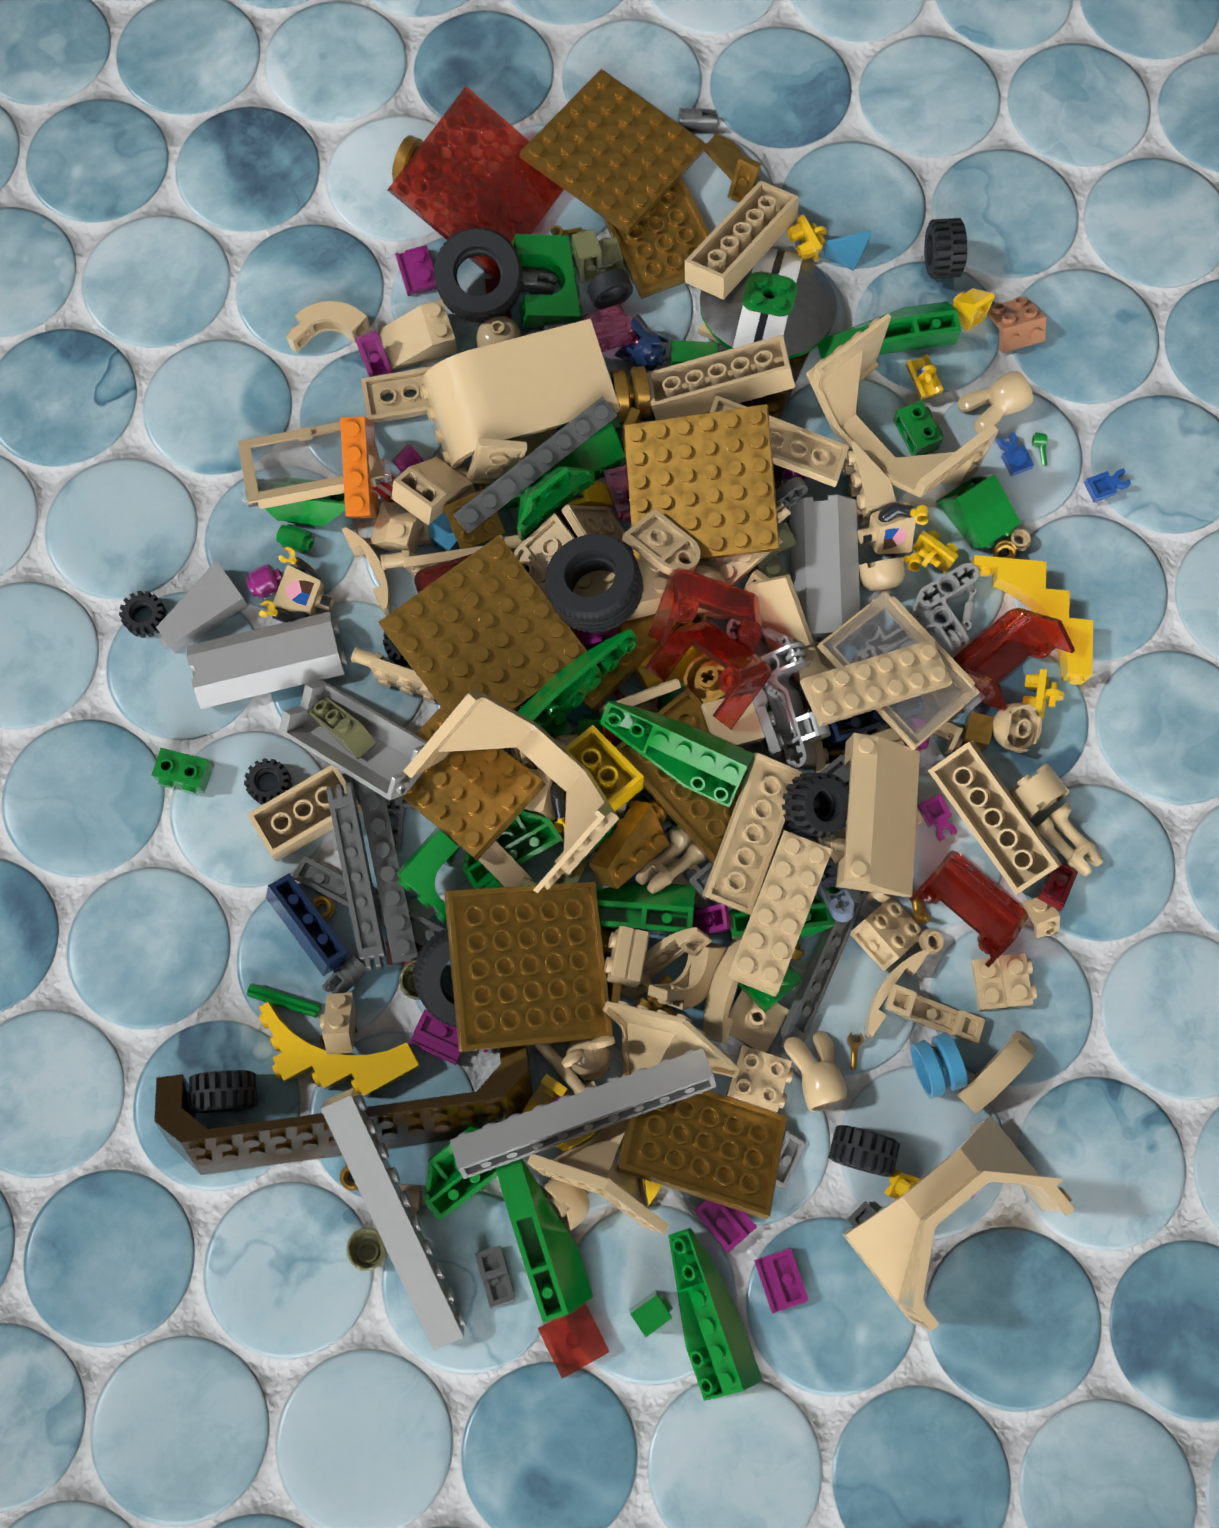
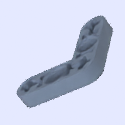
(831, 900)

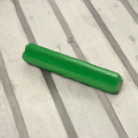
(284, 1000)

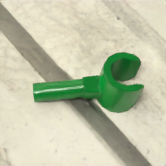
(1040, 440)

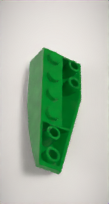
(908, 329)
(597, 453)
(570, 685)
(681, 751)
(637, 908)
(544, 1244)
(710, 1322)

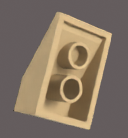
(418, 336)

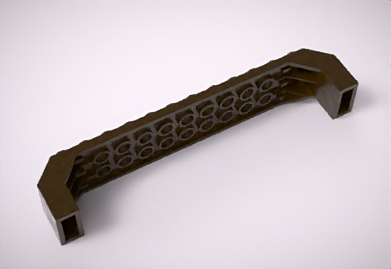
(309, 1135)

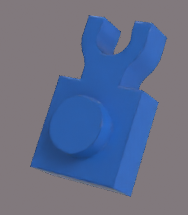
(1014, 457)
(1104, 485)

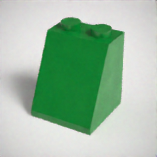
(980, 511)

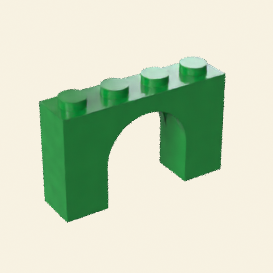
(555, 256)
(422, 867)

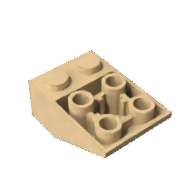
(866, 483)
(429, 487)

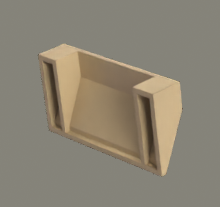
(880, 816)

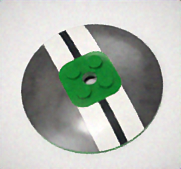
(800, 310)

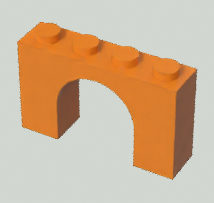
(356, 439)

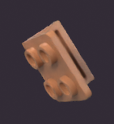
(1018, 323)

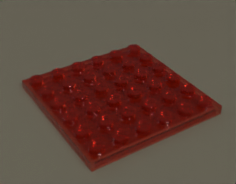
(474, 177)

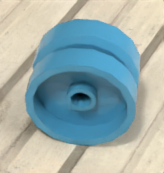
(938, 1065)

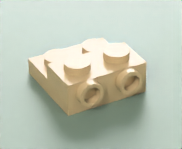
(1003, 983)

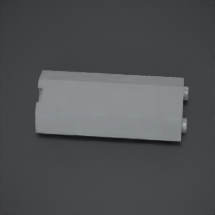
(825, 562)
(265, 660)
(380, 766)

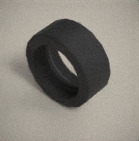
(610, 288)

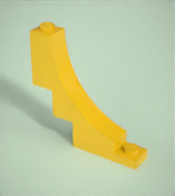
(1027, 584)

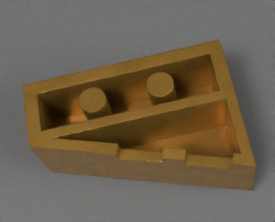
(630, 846)

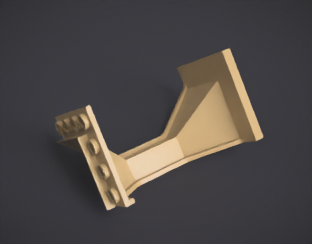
(836, 388)
(488, 724)
(593, 1163)
(900, 1236)

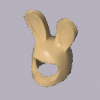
(1006, 396)
(589, 1057)
(821, 1080)

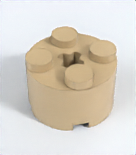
(1039, 792)

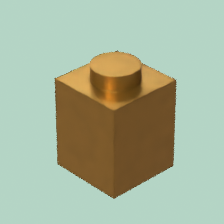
(977, 730)

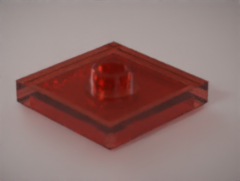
(573, 1340)

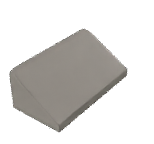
(790, 1153)

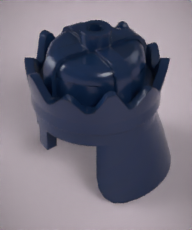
(647, 349)

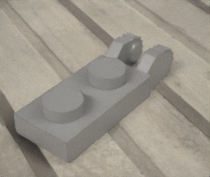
(767, 720)

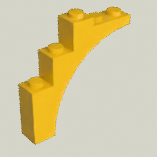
(298, 1057)

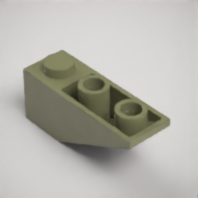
(342, 727)

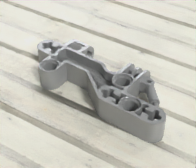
(926, 611)
(796, 728)

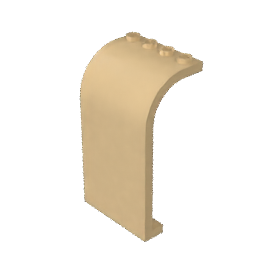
(515, 388)

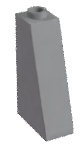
(202, 609)

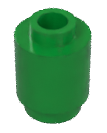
(295, 538)

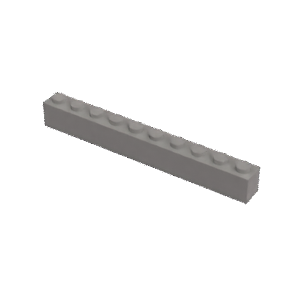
(582, 1113)
(394, 1218)

